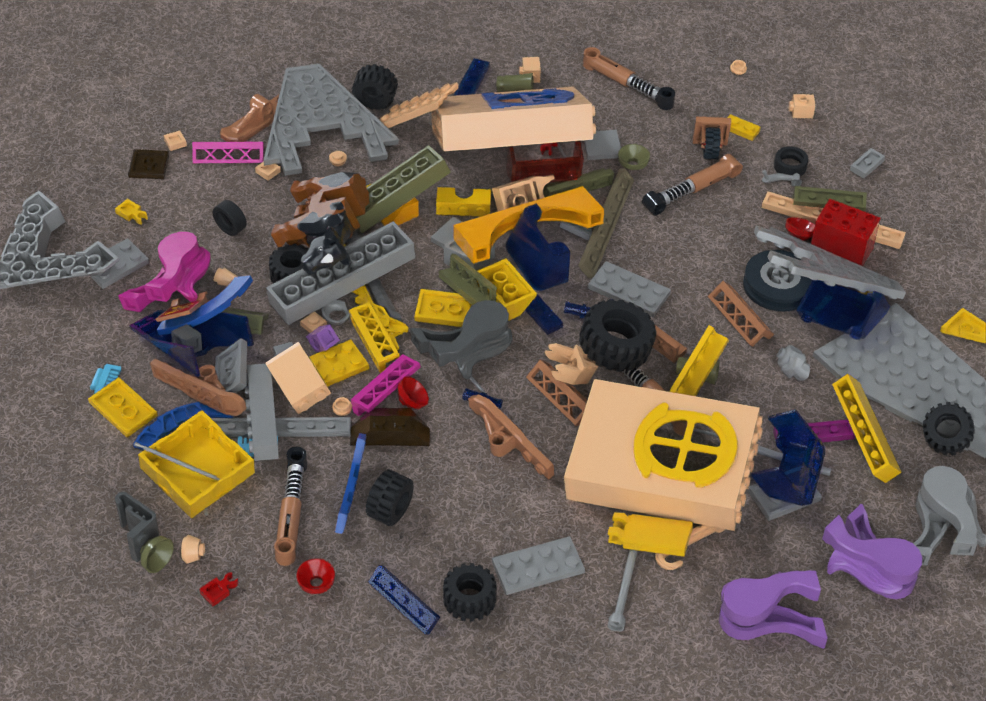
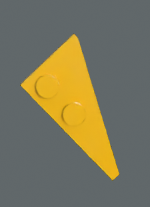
(966, 326)

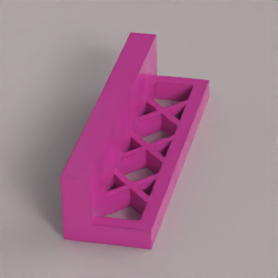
(222, 146)
(383, 385)

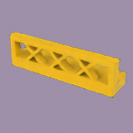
(368, 340)
(700, 363)

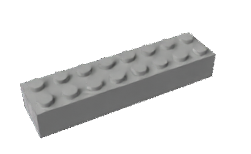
(370, 258)

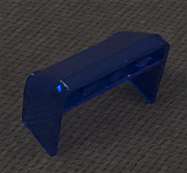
(801, 461)

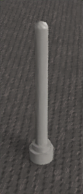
(616, 620)

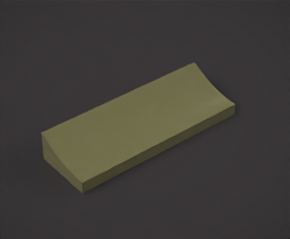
(402, 185)

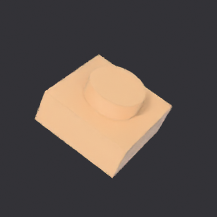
(175, 140)
(267, 171)
(312, 322)

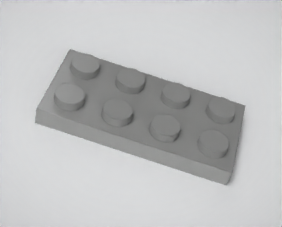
(627, 286)
(538, 565)

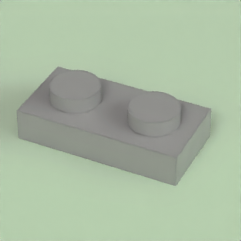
(867, 163)

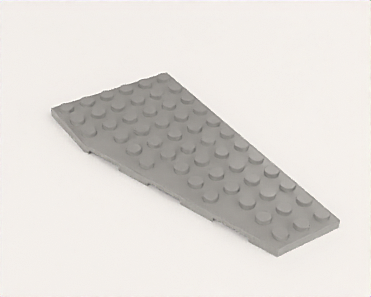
(910, 373)

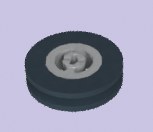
(774, 293)

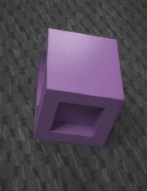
(322, 338)

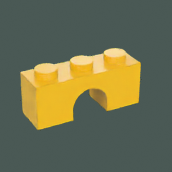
(450, 204)

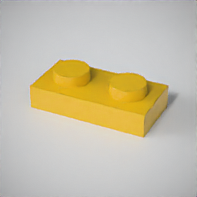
(743, 128)

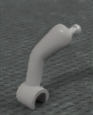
(779, 176)

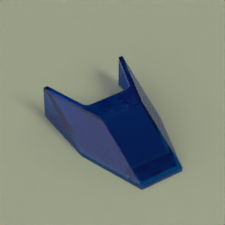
(218, 331)

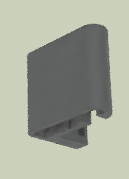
(140, 520)

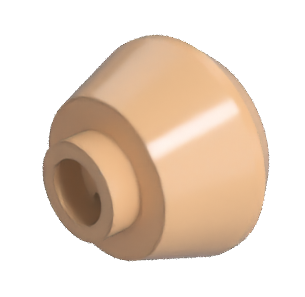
(192, 549)

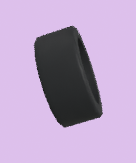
(791, 153)
(229, 217)

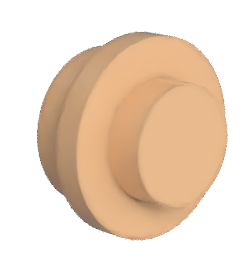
(738, 67)
(338, 158)
(342, 406)

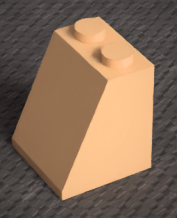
(298, 378)

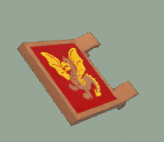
(178, 309)

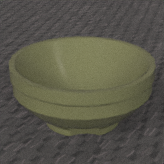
(636, 153)
(156, 553)

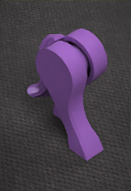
(879, 564)
(752, 609)

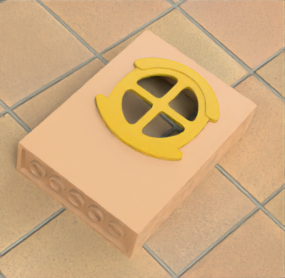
(617, 469)

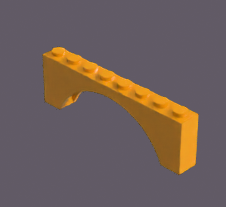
(480, 234)

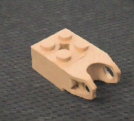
(524, 190)

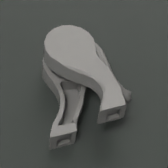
(943, 502)

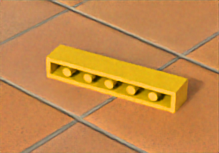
(866, 428)

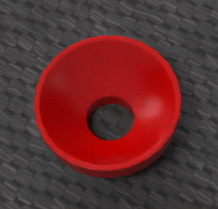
(800, 228)
(412, 393)
(315, 569)

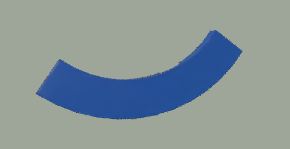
(209, 309)
(172, 420)
(351, 484)

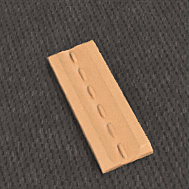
(418, 105)

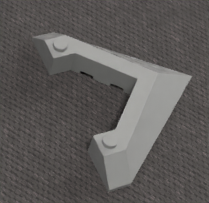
(24, 253)

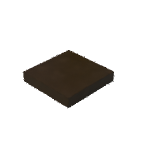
(148, 164)

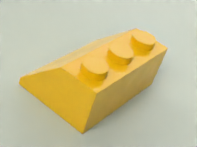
(512, 288)

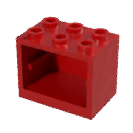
(846, 231)

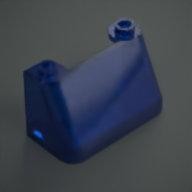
(539, 261)
(842, 309)

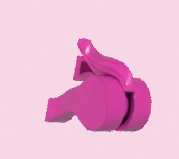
(182, 267)

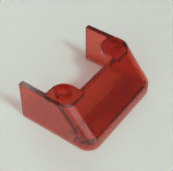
(562, 168)

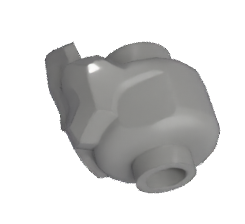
(793, 363)

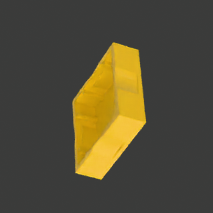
(206, 447)

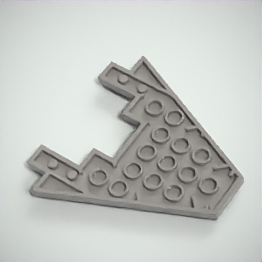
(318, 102)
(825, 265)

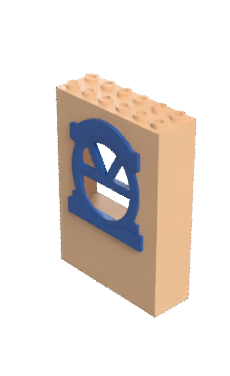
(513, 119)

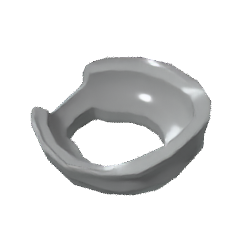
(336, 305)

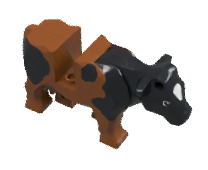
(326, 219)

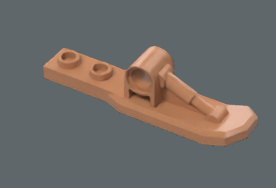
(258, 118)
(204, 388)
(504, 431)

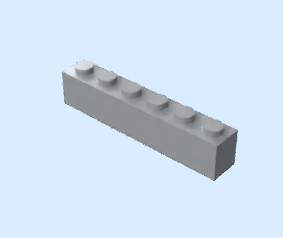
(262, 413)

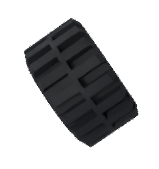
(375, 87)
(286, 261)
(943, 413)
(389, 497)
(469, 605)

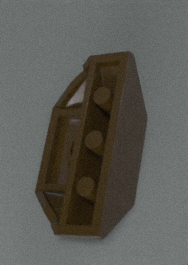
(391, 428)

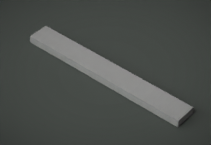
(291, 426)

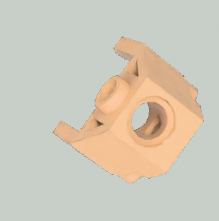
(576, 365)

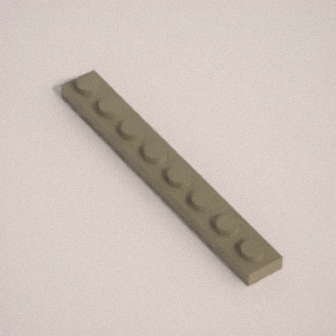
(602, 233)

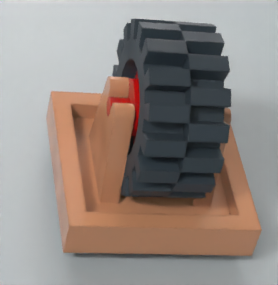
(711, 134)

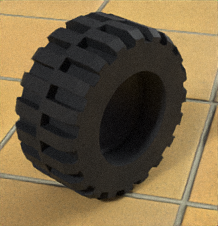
(615, 351)

